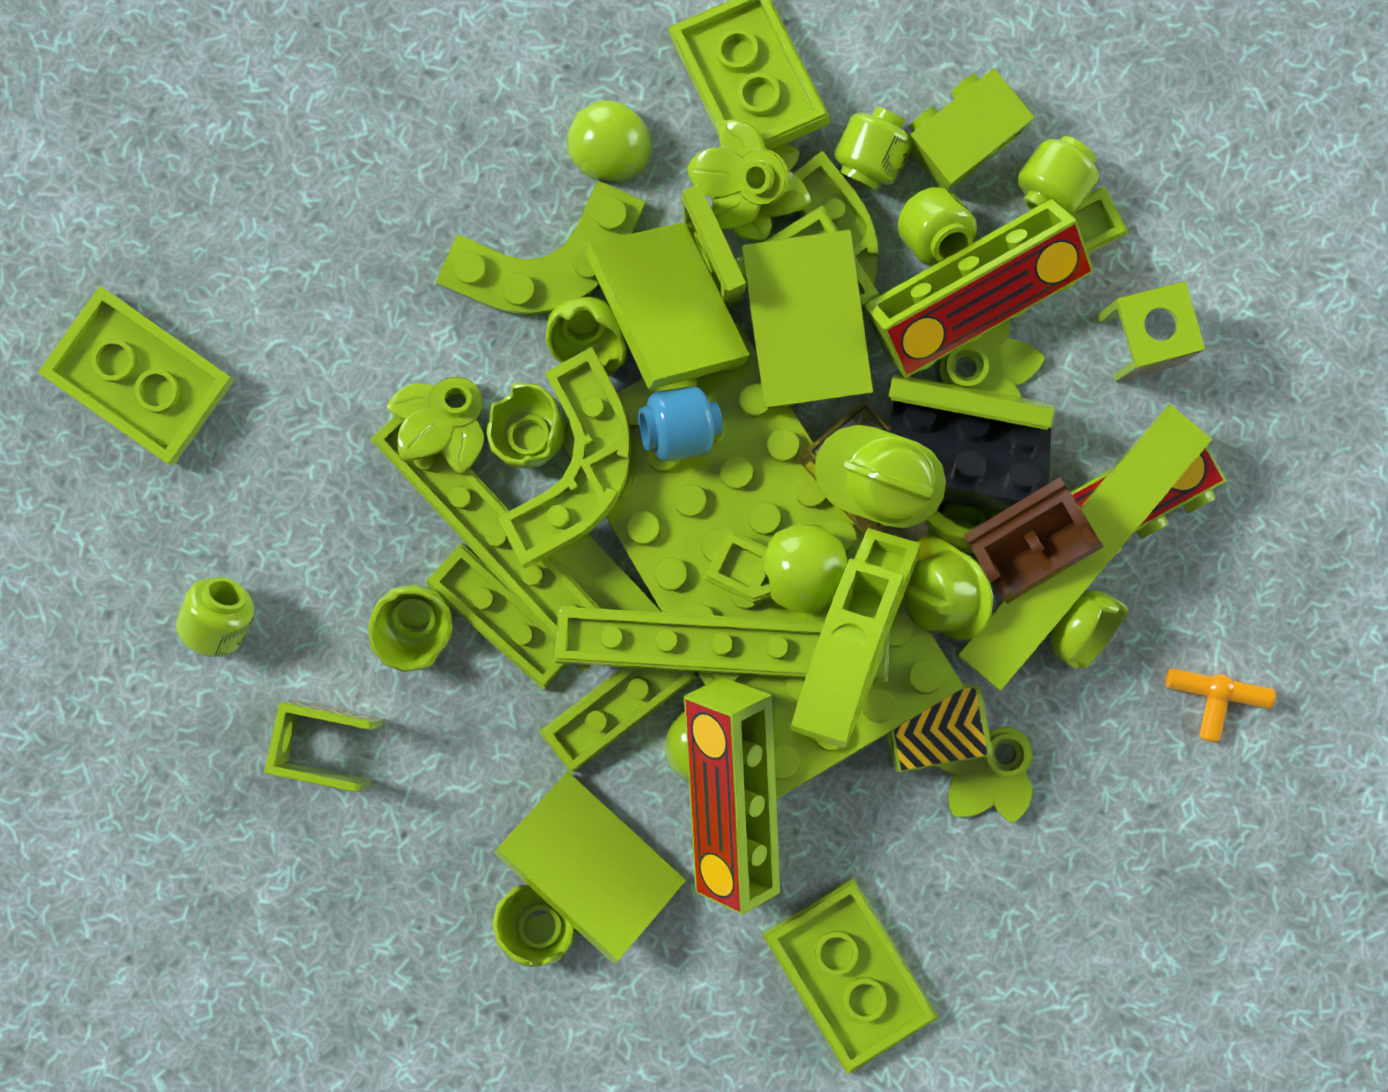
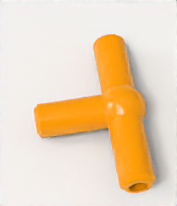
(1219, 691)

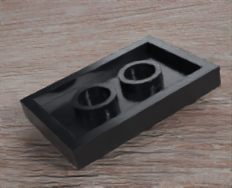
(982, 458)

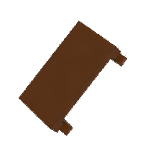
(1033, 540)

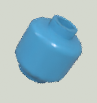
(679, 423)

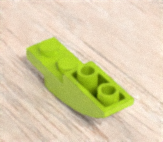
(854, 637)

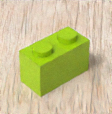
(968, 129)

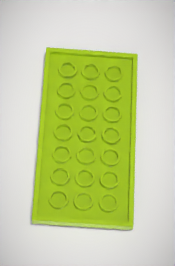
(754, 485)

